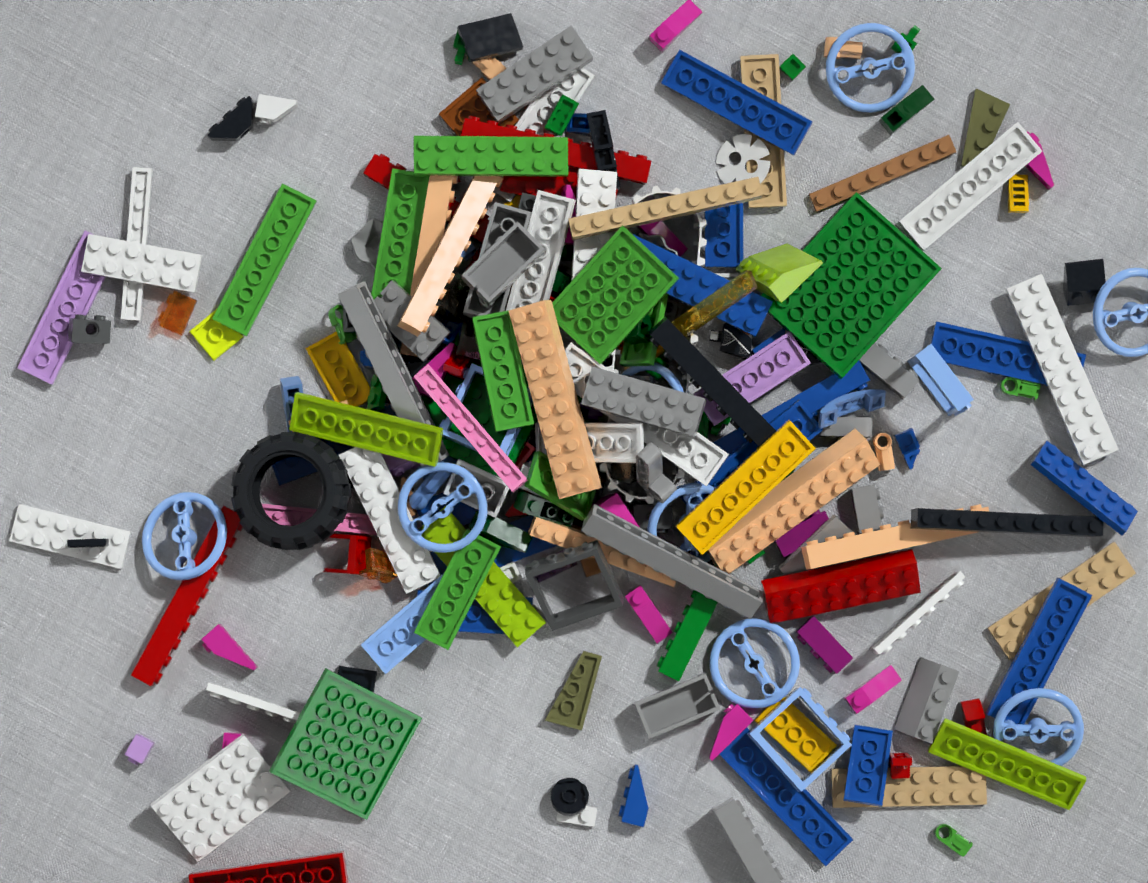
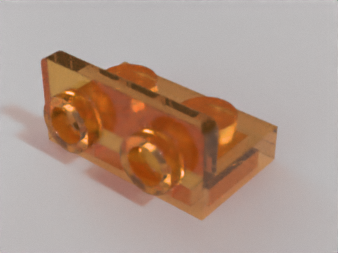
(177, 312)
(378, 566)

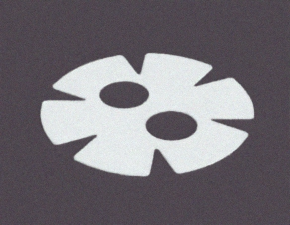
(742, 146)

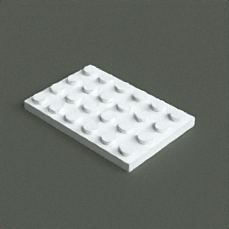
(220, 797)

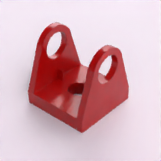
(356, 554)

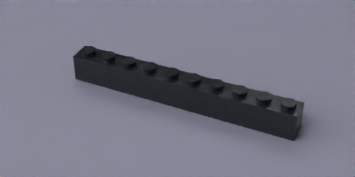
(707, 377)
(1006, 522)

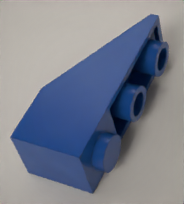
(636, 805)

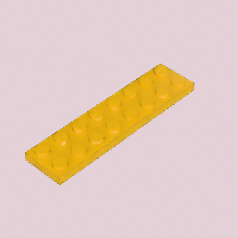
(745, 487)

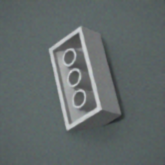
(926, 700)

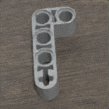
(650, 473)

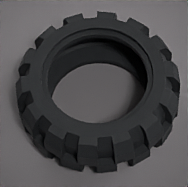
(247, 484)

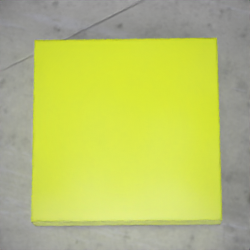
(214, 336)

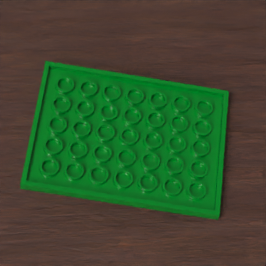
(858, 290)

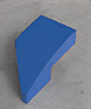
(908, 446)

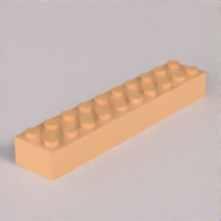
(555, 399)
(795, 500)

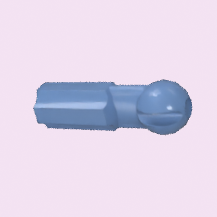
(421, 497)

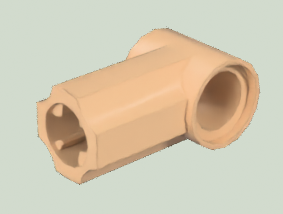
(849, 50)
(489, 67)
(884, 454)

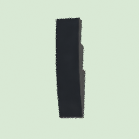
(602, 142)

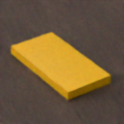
(339, 370)
(798, 736)

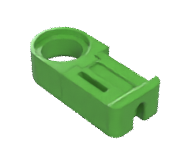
(338, 323)
(1022, 388)
(954, 841)

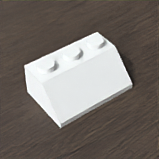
(493, 487)

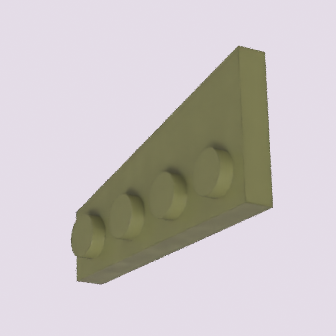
(984, 122)
(575, 696)

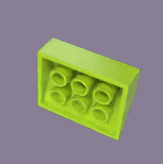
(780, 270)

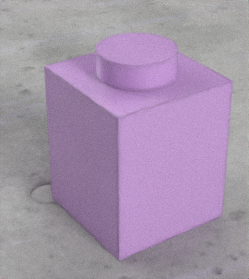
(139, 749)

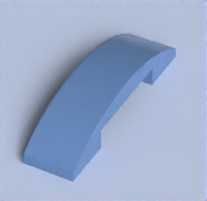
(851, 402)

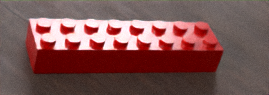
(841, 586)
(307, 869)

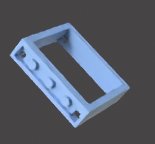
(941, 381)
(460, 393)
(773, 756)

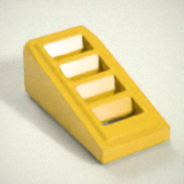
(1018, 209)

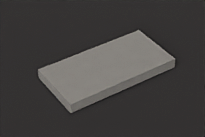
(832, 527)

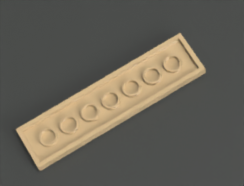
(763, 76)
(1095, 576)
(924, 788)

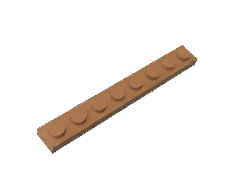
(882, 173)

